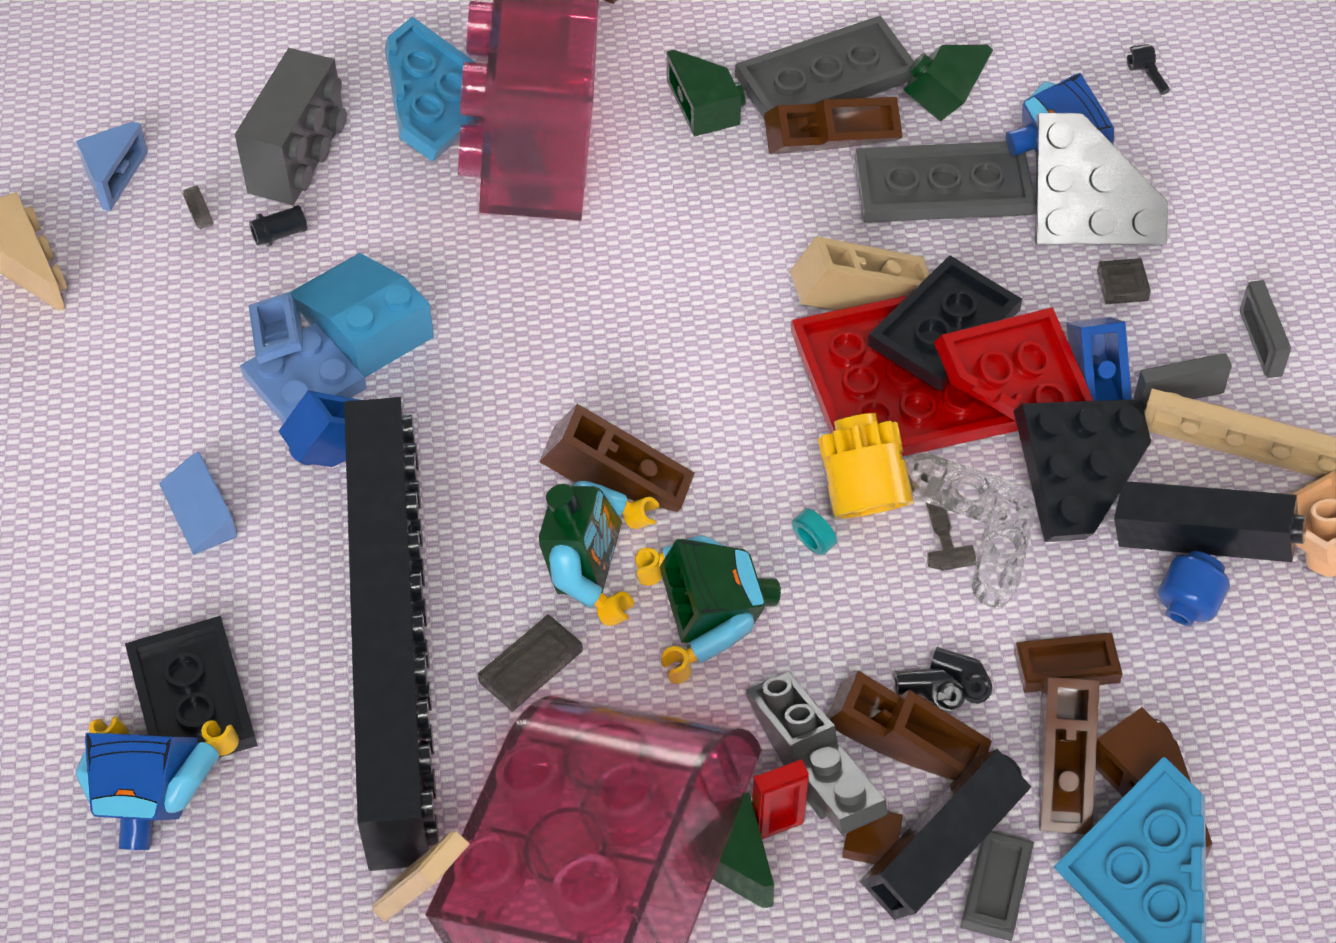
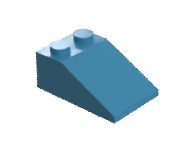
(366, 312)

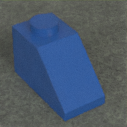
(1102, 356)
(317, 429)

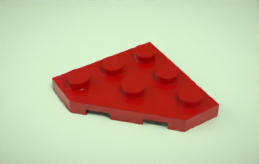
(1014, 362)

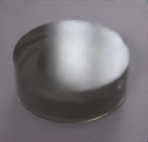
(197, 207)

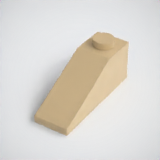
(850, 274)

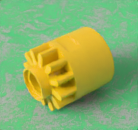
(865, 467)

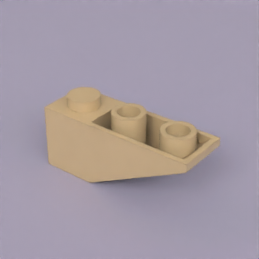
(25, 255)

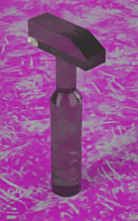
(948, 557)

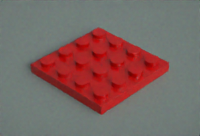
(859, 380)

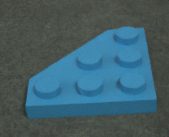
(426, 88)
(1147, 861)

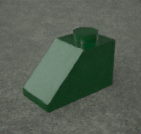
(946, 77)
(704, 93)
(744, 860)

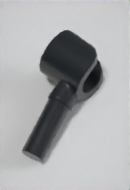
(1145, 58)

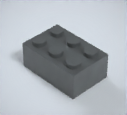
(291, 126)

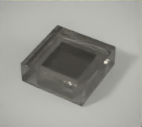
(1123, 281)

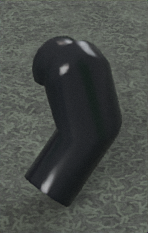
(966, 671)
(932, 684)

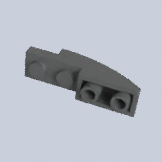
(804, 732)

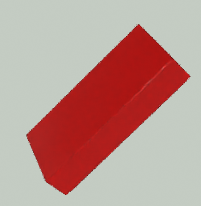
(780, 798)

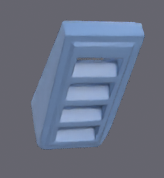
(275, 327)

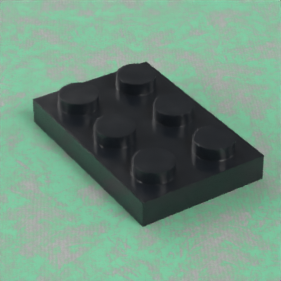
(945, 302)
(189, 680)

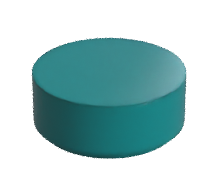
(814, 531)

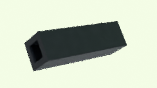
(1209, 521)
(946, 834)

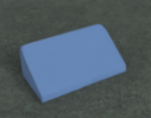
(198, 505)

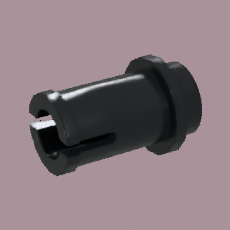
(277, 225)

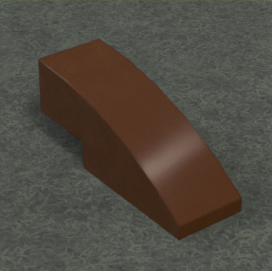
(832, 124)
(904, 727)

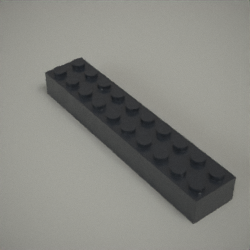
(388, 636)

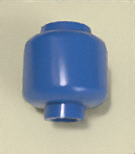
(1193, 588)

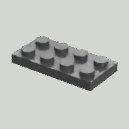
(829, 66)
(943, 182)

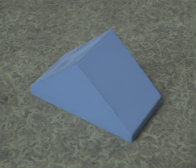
(112, 160)

